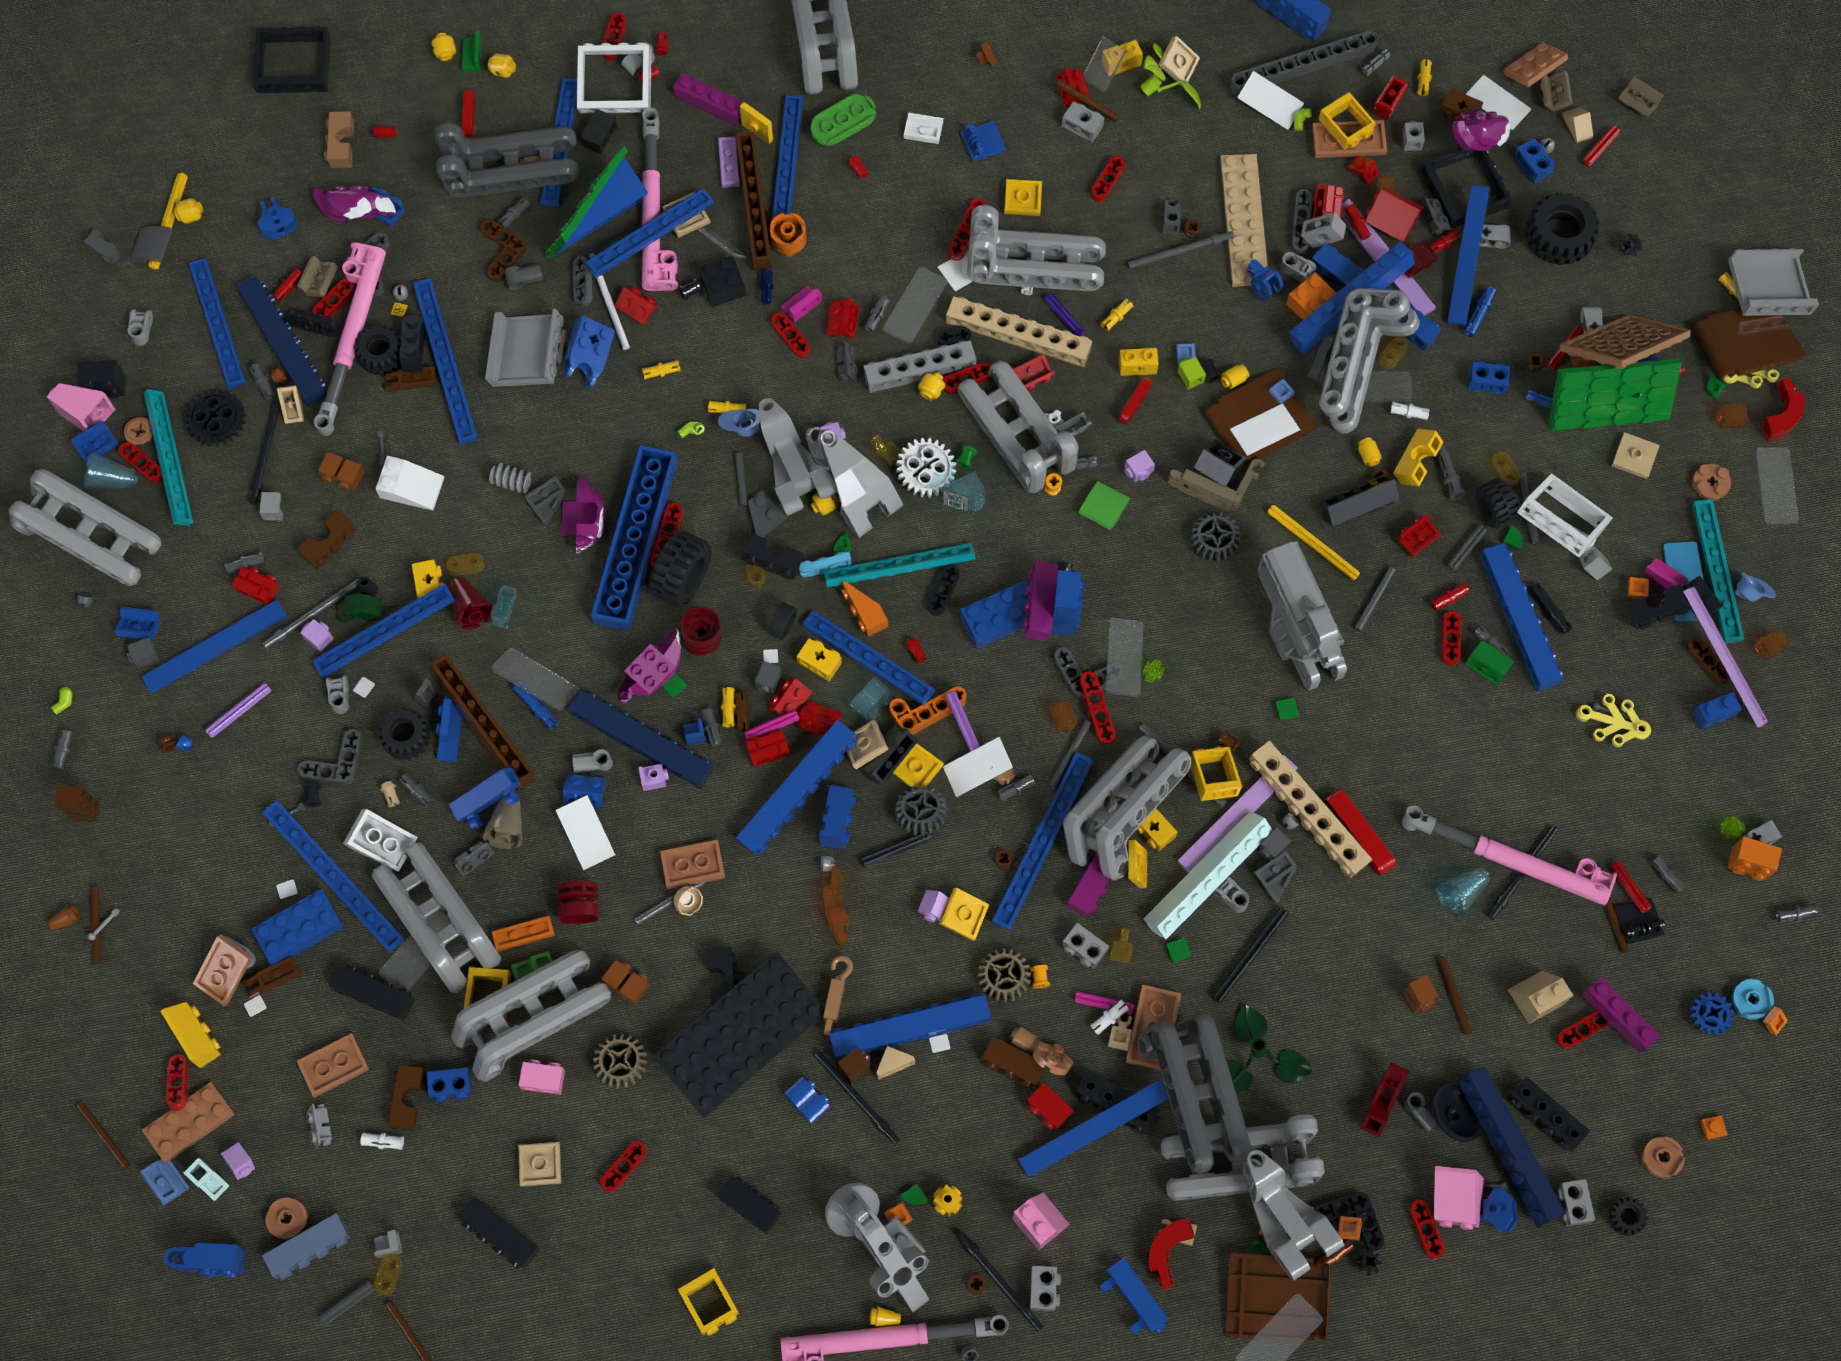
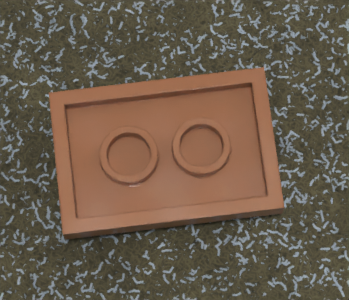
(1535, 64)
(692, 864)
(222, 970)
(333, 1065)

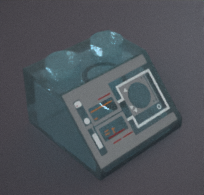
(964, 493)

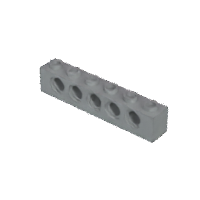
(912, 374)

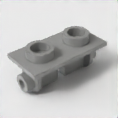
(316, 1118)

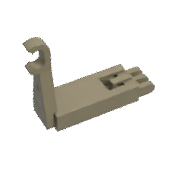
(1211, 491)

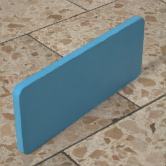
(1685, 560)

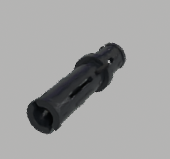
(1553, 611)

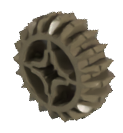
(1011, 980)
(616, 1067)

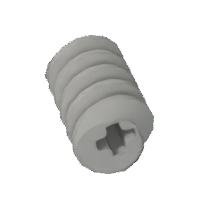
(510, 478)

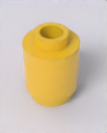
(1234, 376)
(1369, 452)

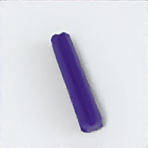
(1064, 315)

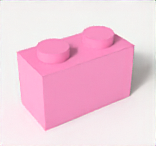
(542, 1077)

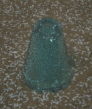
(108, 474)
(1462, 890)

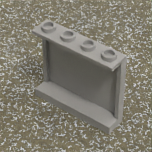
(1771, 282)
(524, 349)

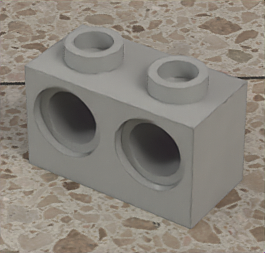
(1089, 942)
(1581, 1202)
(1039, 1288)

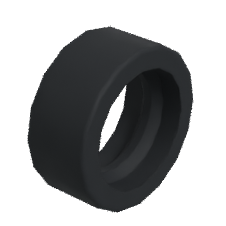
(782, 621)

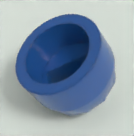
(184, 743)

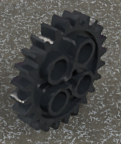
(215, 417)

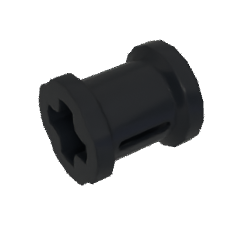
(690, 289)
(1210, 371)
(312, 795)

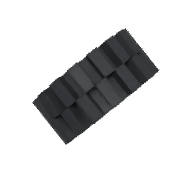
(1636, 1207)

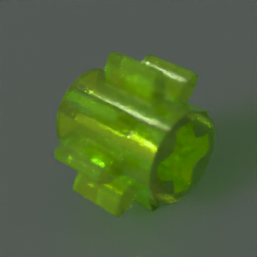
(1153, 671)
(1732, 827)

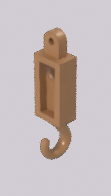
(836, 993)

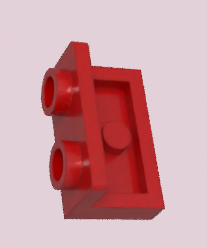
(1076, 80)
(636, 304)
(842, 318)
(1034, 372)
(1418, 536)
(790, 697)
(817, 718)

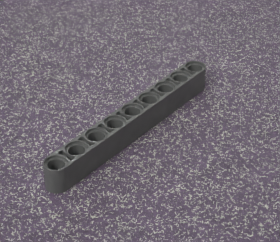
(1310, 57)

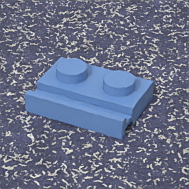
(164, 1181)

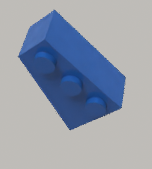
(837, 817)

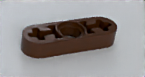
(1694, 653)

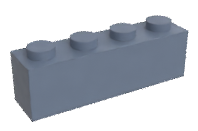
(306, 1247)

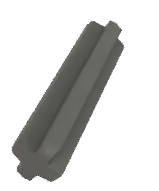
(1467, 547)
(346, 1303)

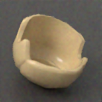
(688, 900)

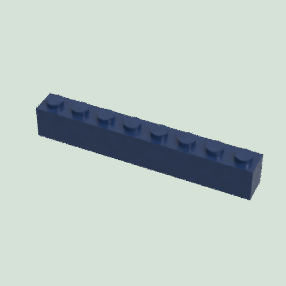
(281, 340)
(641, 739)
(1511, 1147)

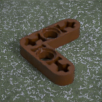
(509, 249)

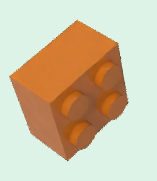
(1309, 296)
(1754, 858)

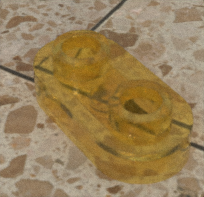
(1395, 351)
(1507, 469)
(465, 566)
(755, 571)
(389, 1275)

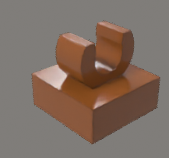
(986, 55)

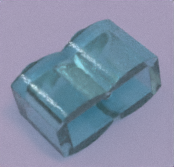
(502, 609)
(871, 699)

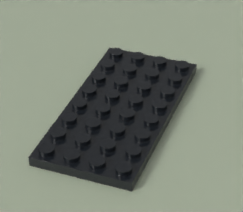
(739, 1033)

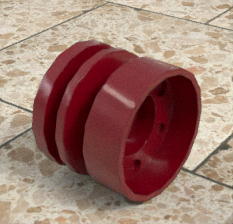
(700, 621)
(578, 902)

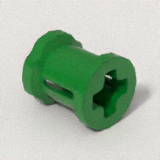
(966, 457)

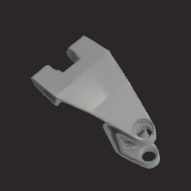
(793, 464)
(856, 480)
(1286, 1219)

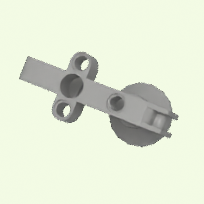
(854, 1213)

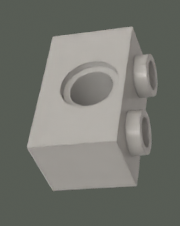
(1087, 129)
(1323, 230)

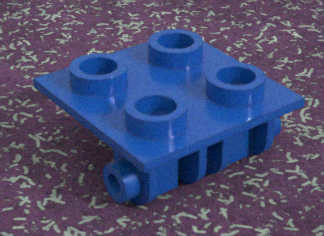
(982, 140)

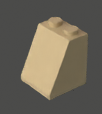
(1540, 995)

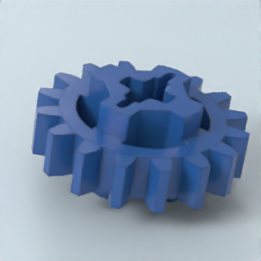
(1716, 1022)

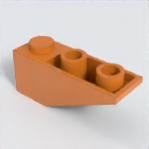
(867, 610)

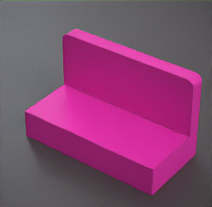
(801, 303)
(1664, 574)

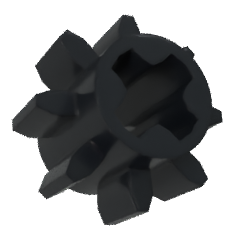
(1631, 244)
(1364, 1259)

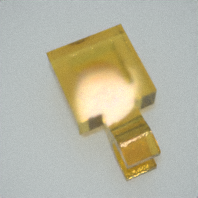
(887, 451)
(1122, 949)

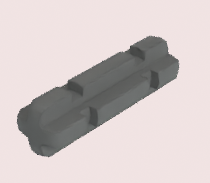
(1375, 62)
(1083, 462)

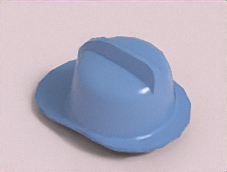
(741, 421)
(1752, 588)

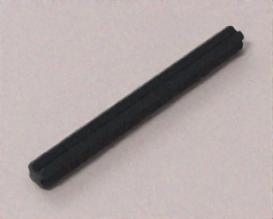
(1250, 955)

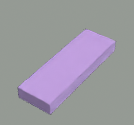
(729, 162)

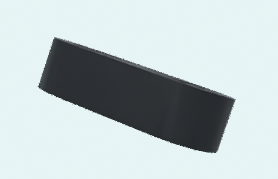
(953, 335)

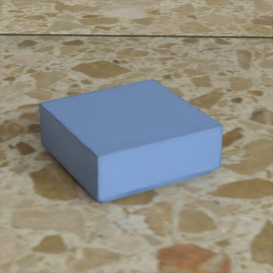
(1185, 351)
(1281, 391)

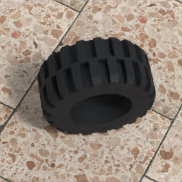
(1565, 208)
(680, 568)

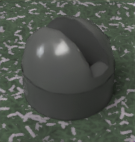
(85, 599)
(974, 1353)

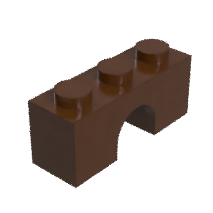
(318, 552)
(77, 803)
(406, 1080)

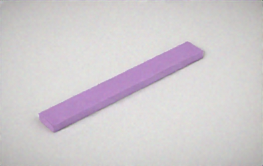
(1377, 248)
(1725, 656)
(1248, 802)

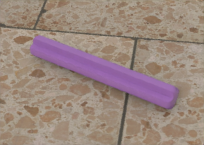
(238, 710)
(962, 721)

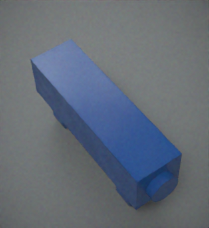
(484, 795)
(1137, 1296)

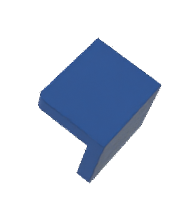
(694, 733)

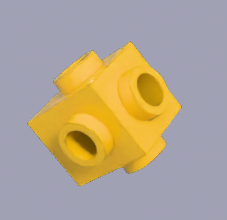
(947, 1208)

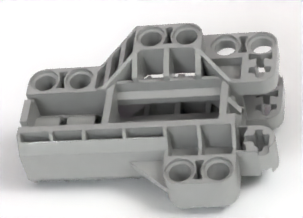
(1299, 615)

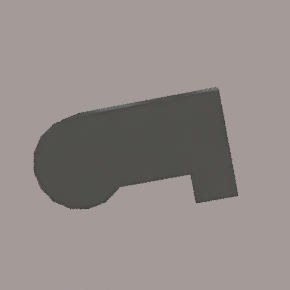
(1172, 216)
(106, 250)

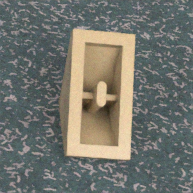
(1579, 124)
(291, 404)
(893, 1062)

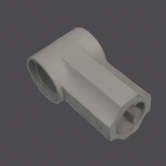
(590, 761)

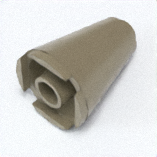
(505, 826)

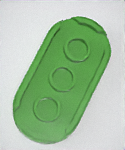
(843, 119)

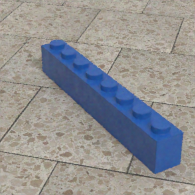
(1342, 271)
(1328, 316)
(1521, 617)
(796, 788)
(911, 1027)

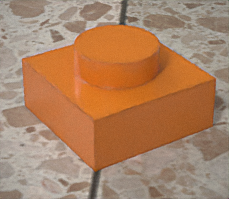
(1638, 587)
(1775, 1020)
(1713, 1127)
(900, 1211)
(1350, 1228)

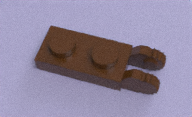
(411, 379)
(273, 976)

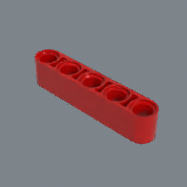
(1358, 827)

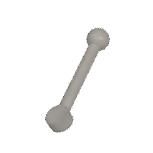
(91, 936)

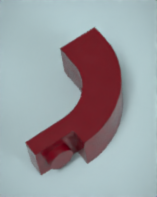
(1384, 1099)

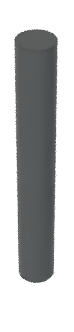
(741, 479)

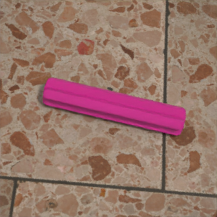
(775, 723)
(1100, 1002)

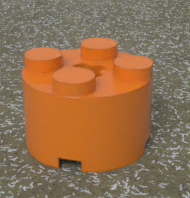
(788, 234)

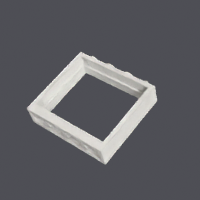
(638, 106)
(1556, 527)

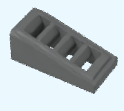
(425, 694)

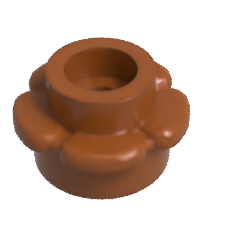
(278, 375)

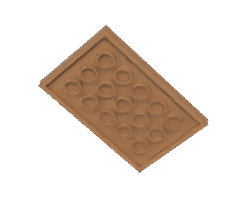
(1624, 341)

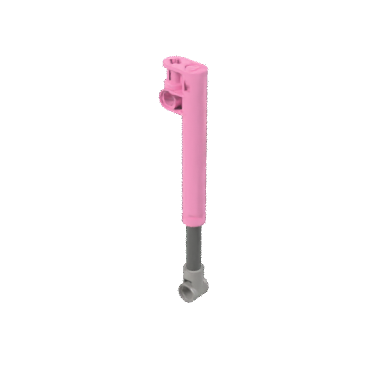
(367, 263)
(654, 266)
(1586, 881)
(816, 1345)

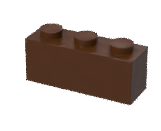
(1013, 1063)

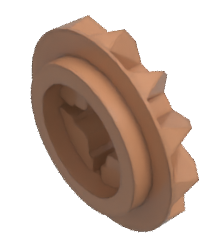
(135, 425)

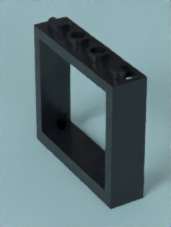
(291, 84)
(1438, 192)

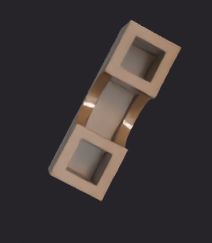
(339, 126)

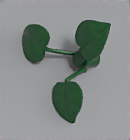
(1253, 1025)

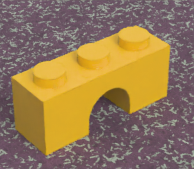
(1423, 444)

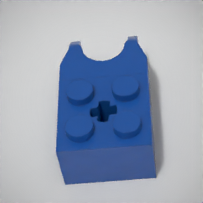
(587, 349)
(209, 1259)

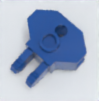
(276, 218)
(1264, 280)
(1495, 1210)

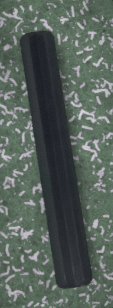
(895, 848)

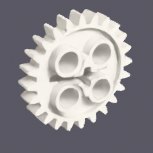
(915, 455)

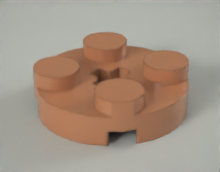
(1716, 473)
(1053, 1057)
(1659, 1146)
(276, 1214)

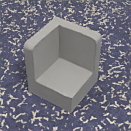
(270, 506)
(1595, 563)
(387, 1244)

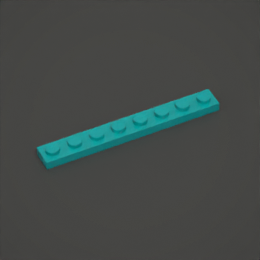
(168, 457)
(899, 564)
(1718, 570)

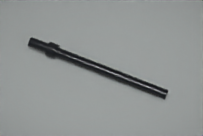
(256, 485)
(1502, 900)
(883, 1126)
(973, 1250)

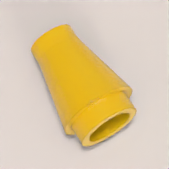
(883, 1317)

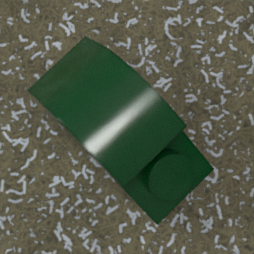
(359, 606)

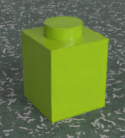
(1191, 372)

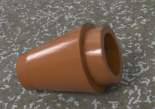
(65, 917)

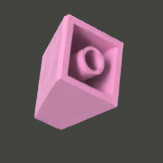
(80, 405)
(1457, 1197)
(1039, 1220)

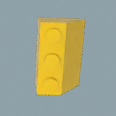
(192, 1033)

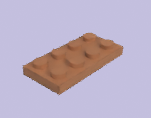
(1327, 146)
(1153, 1007)
(182, 1128)

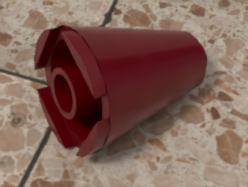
(469, 604)

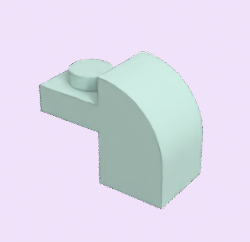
(206, 1178)

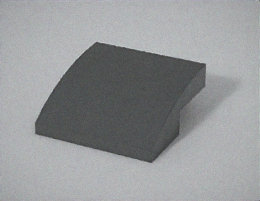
(151, 244)

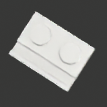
(923, 128)

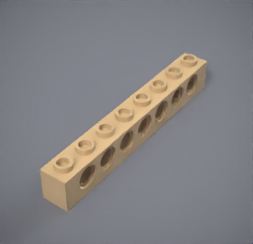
(1024, 339)
(1308, 798)

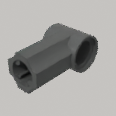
(518, 277)
(1422, 1113)

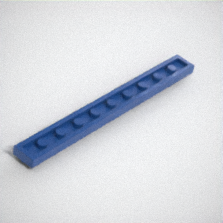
(445, 361)
(1042, 842)
(333, 876)

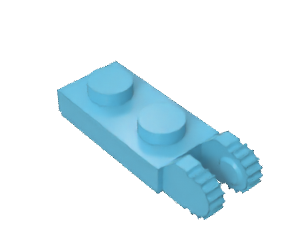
(839, 560)

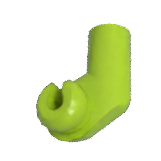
(1300, 116)
(692, 428)
(65, 700)

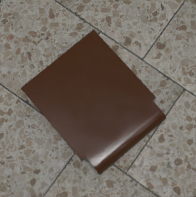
(1747, 343)
(1252, 401)
(1261, 1288)

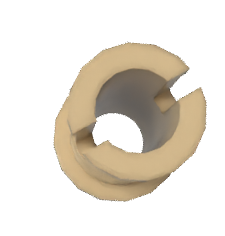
(390, 793)

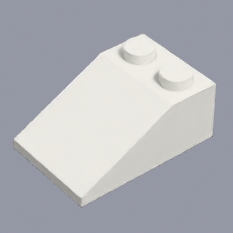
(409, 483)
(379, 839)

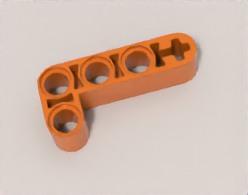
(930, 708)

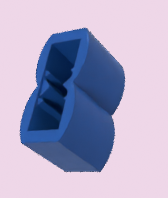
(807, 1100)

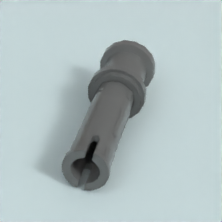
(1451, 480)

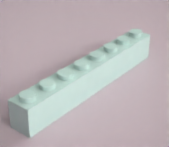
(1208, 875)

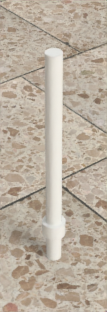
(612, 311)

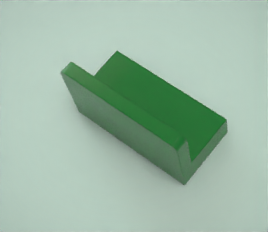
(472, 53)
(1489, 662)

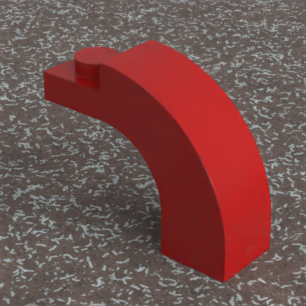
(1794, 404)
(1162, 1246)

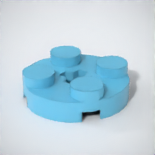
(1752, 1011)

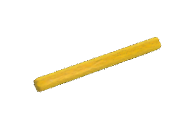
(169, 215)
(1313, 542)

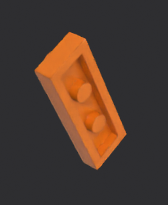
(523, 933)

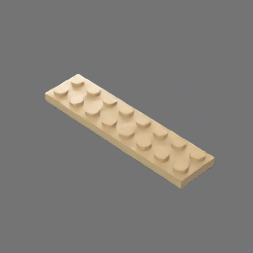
(1243, 215)

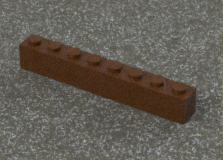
(753, 201)
(480, 720)

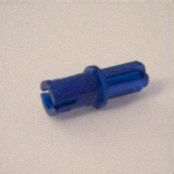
(766, 286)

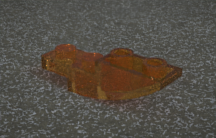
(835, 913)

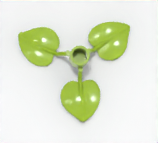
(1153, 83)

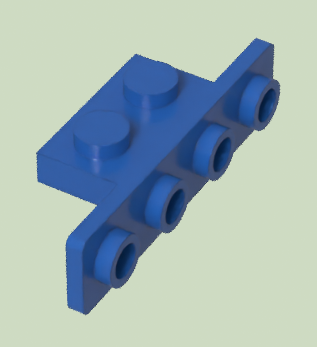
(448, 731)

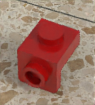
(1364, 167)

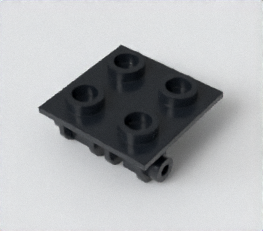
(1638, 925)

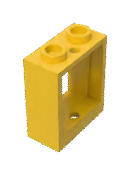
(1337, 107)
(1215, 790)
(485, 974)
(696, 1285)

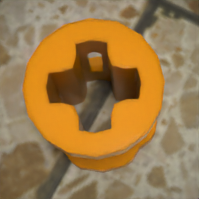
(1057, 480)
(1040, 976)

